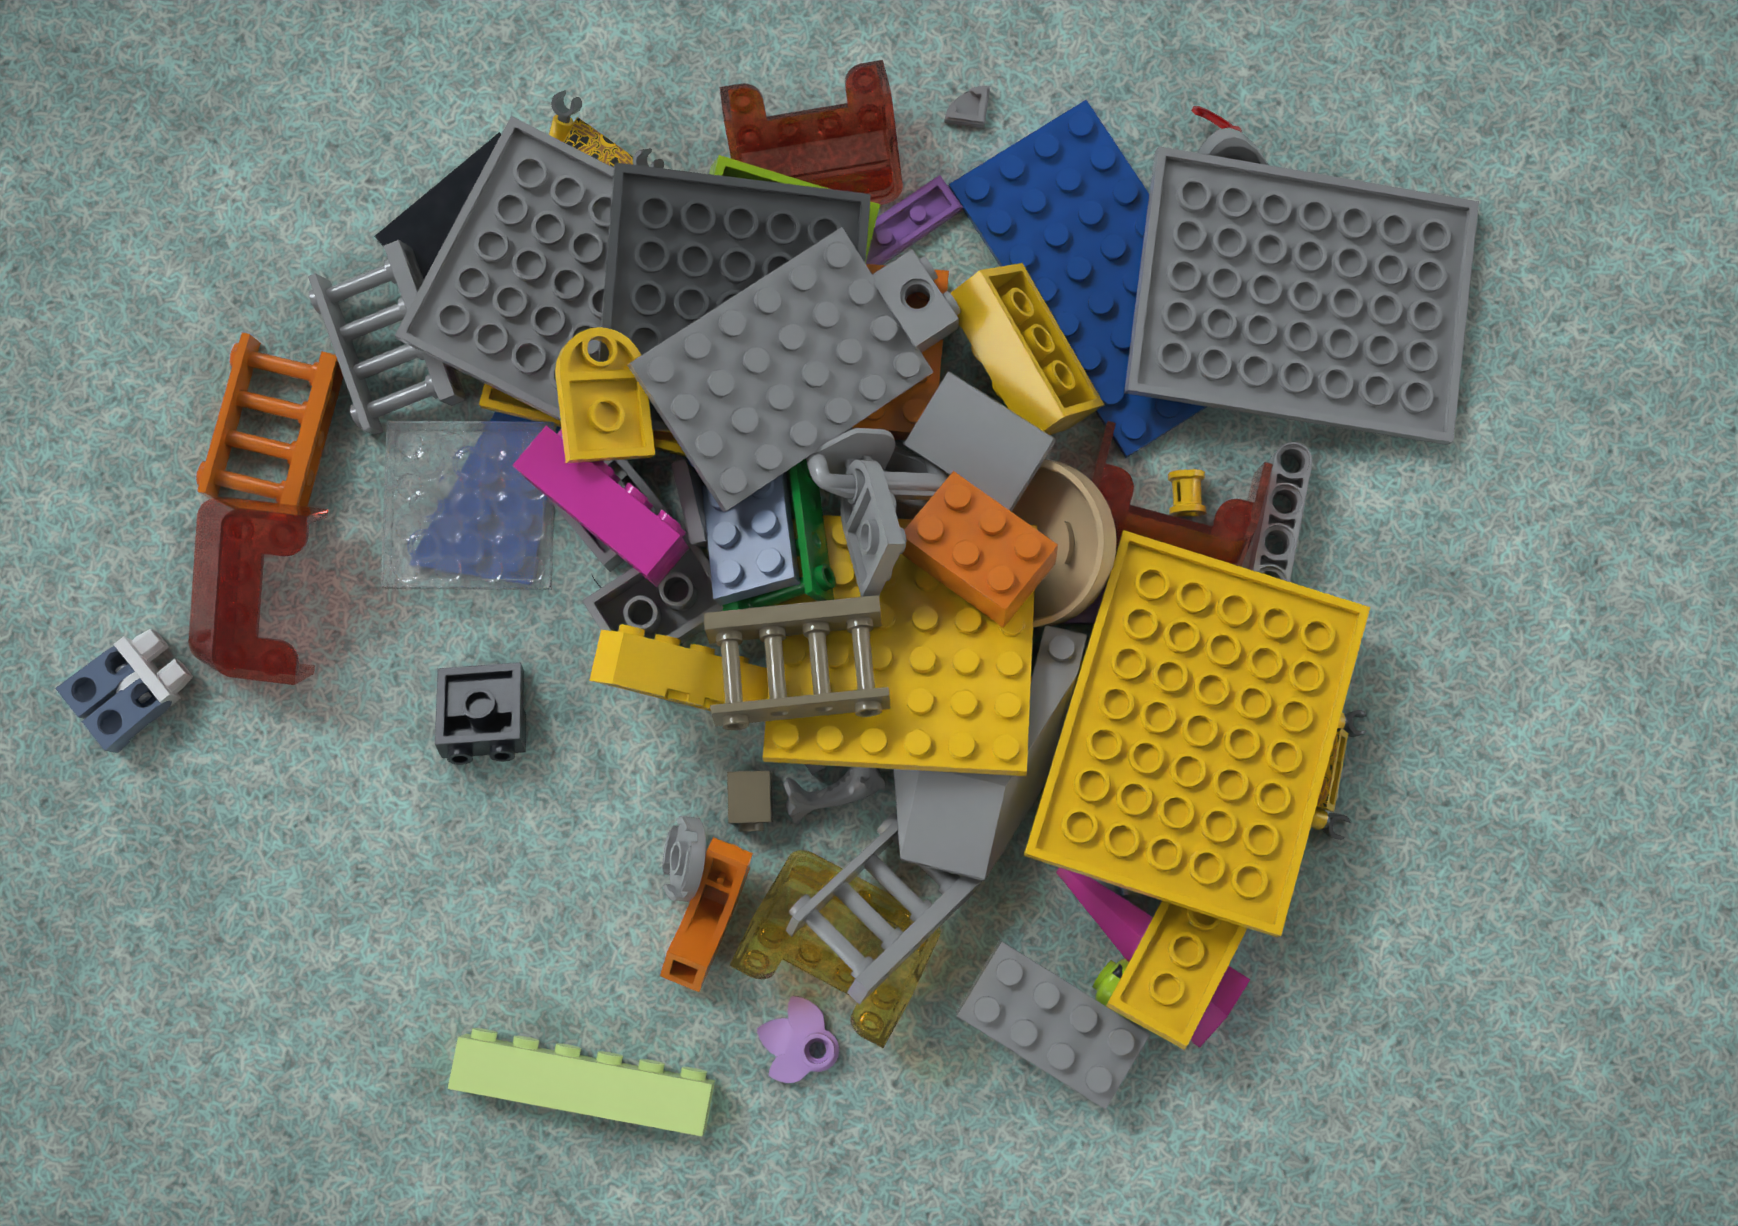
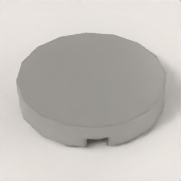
(684, 858)

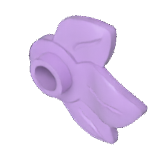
(792, 1039)

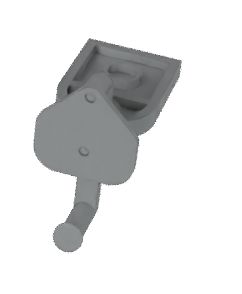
(855, 471)

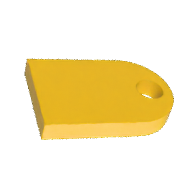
(602, 402)

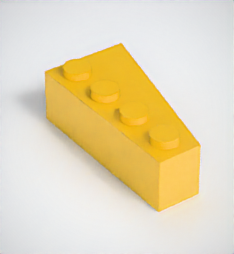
(668, 670)

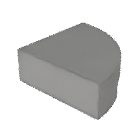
(969, 108)

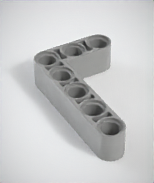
(1272, 522)

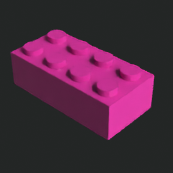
(608, 511)

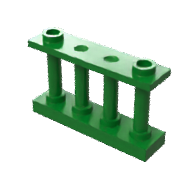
(811, 546)

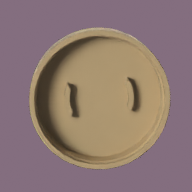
(1079, 520)

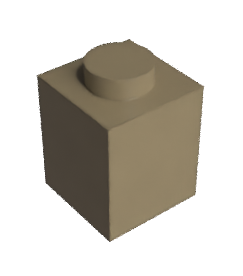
(750, 799)

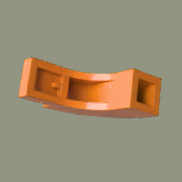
(707, 915)

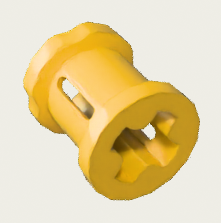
(1187, 493)

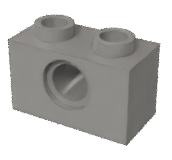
(913, 275)

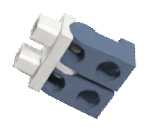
(124, 689)

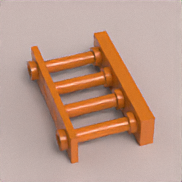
(312, 415)

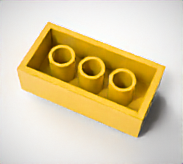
(1024, 349)

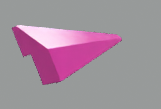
(1125, 928)

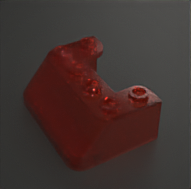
(829, 146)
(228, 586)

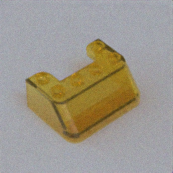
(768, 942)

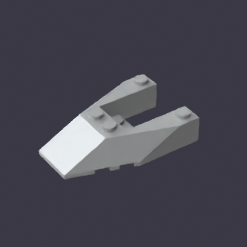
(969, 818)

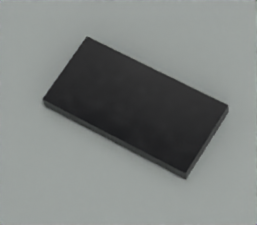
(431, 217)

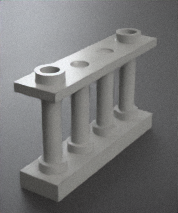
(404, 270)
(897, 944)

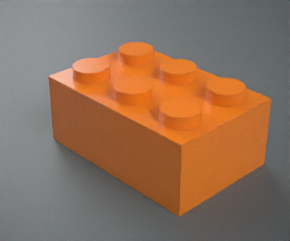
(979, 549)

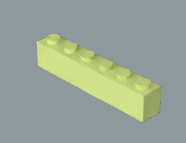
(582, 1083)

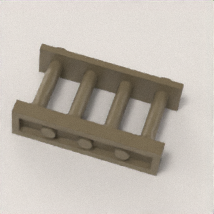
(772, 626)

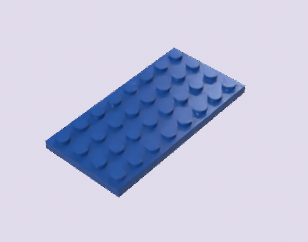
(1078, 226)

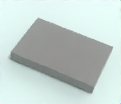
(980, 440)

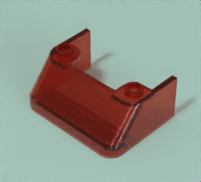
(1224, 540)

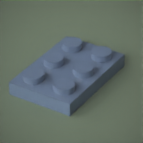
(751, 543)

